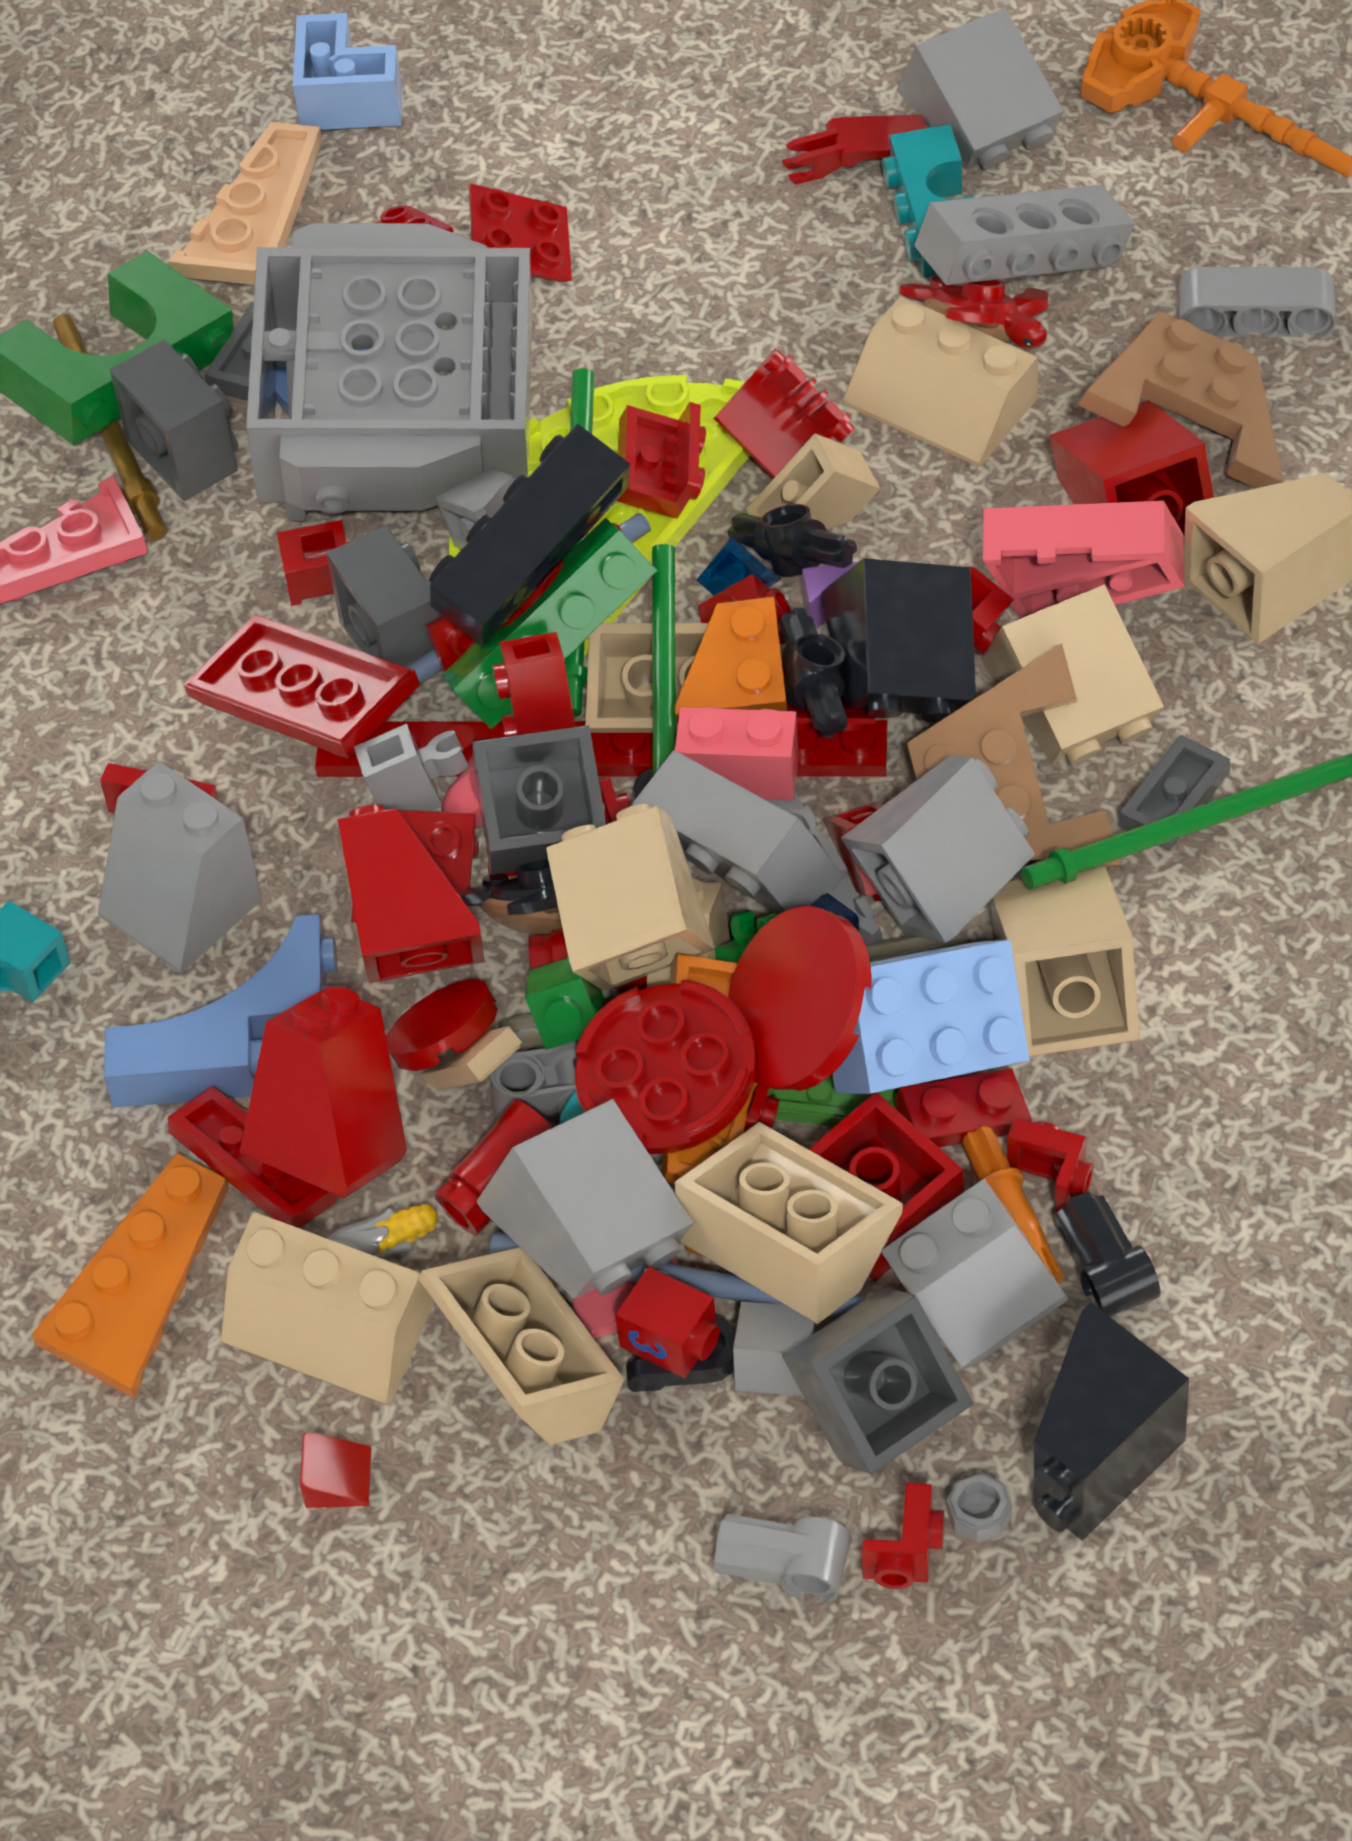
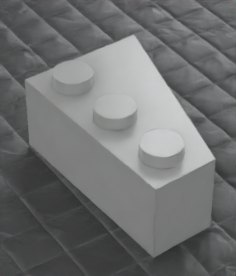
(741, 836)

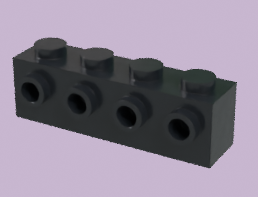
(528, 534)

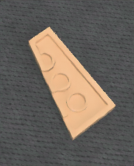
(254, 208)

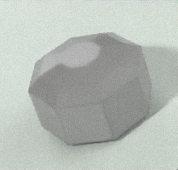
(979, 1508)

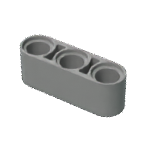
(1259, 300)

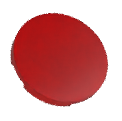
(802, 995)
(670, 1061)

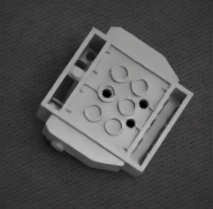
(380, 421)

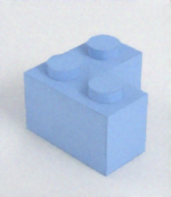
(343, 83)

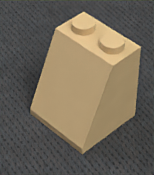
(1270, 550)
(1105, 669)
(626, 897)
(1070, 962)

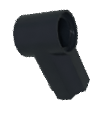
(1107, 1262)

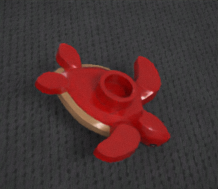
(986, 308)

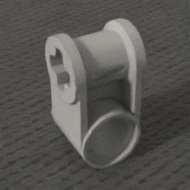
(541, 1075)

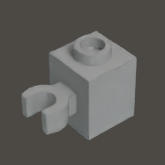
(404, 774)
(760, 1340)

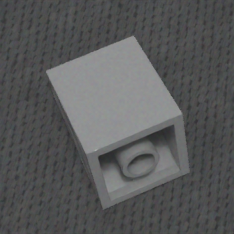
(983, 87)
(941, 848)
(176, 868)
(587, 1203)

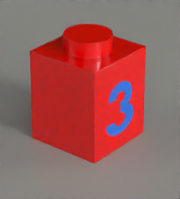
(667, 1323)

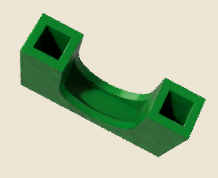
(75, 389)

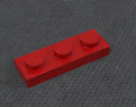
(214, 1131)

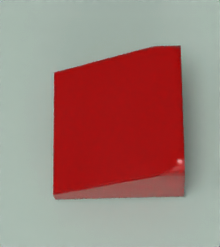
(334, 1472)

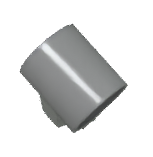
(798, 1557)

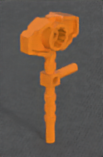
(1155, 45)

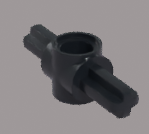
(792, 540)
(813, 672)

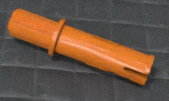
(992, 1165)

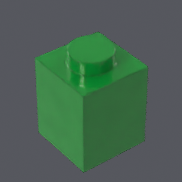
(561, 1002)

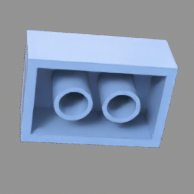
(936, 1018)

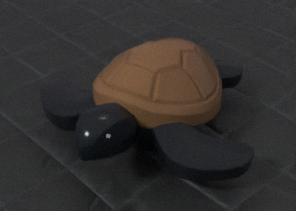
(519, 903)

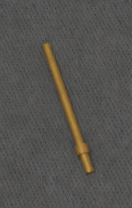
(137, 489)

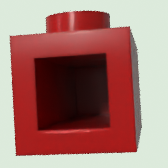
(535, 683)

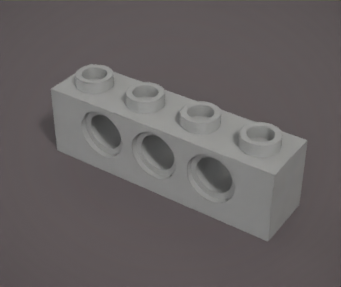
(1023, 234)

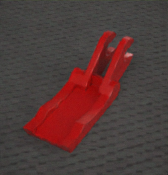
(847, 143)

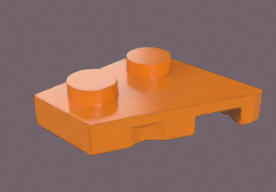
(737, 660)

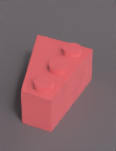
(1068, 549)

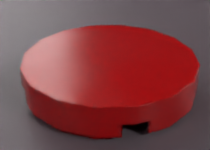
(441, 1021)

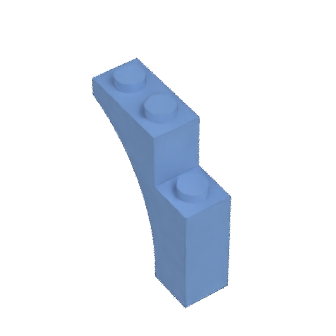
(222, 1040)

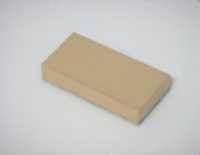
(475, 1062)

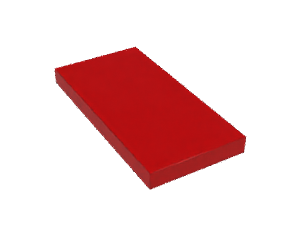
(302, 685)

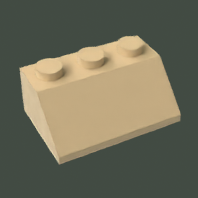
(942, 381)
(621, 674)
(786, 1220)
(323, 1308)
(528, 1342)

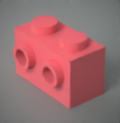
(744, 746)

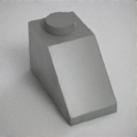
(470, 501)

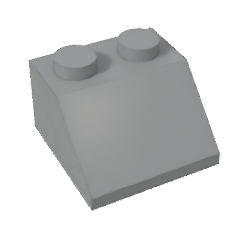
(975, 1274)

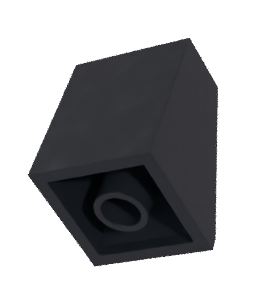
(904, 637)
(1105, 1425)

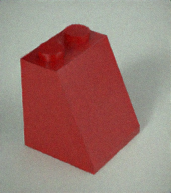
(1133, 463)
(402, 901)
(326, 1094)

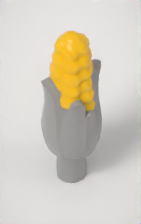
(388, 1232)

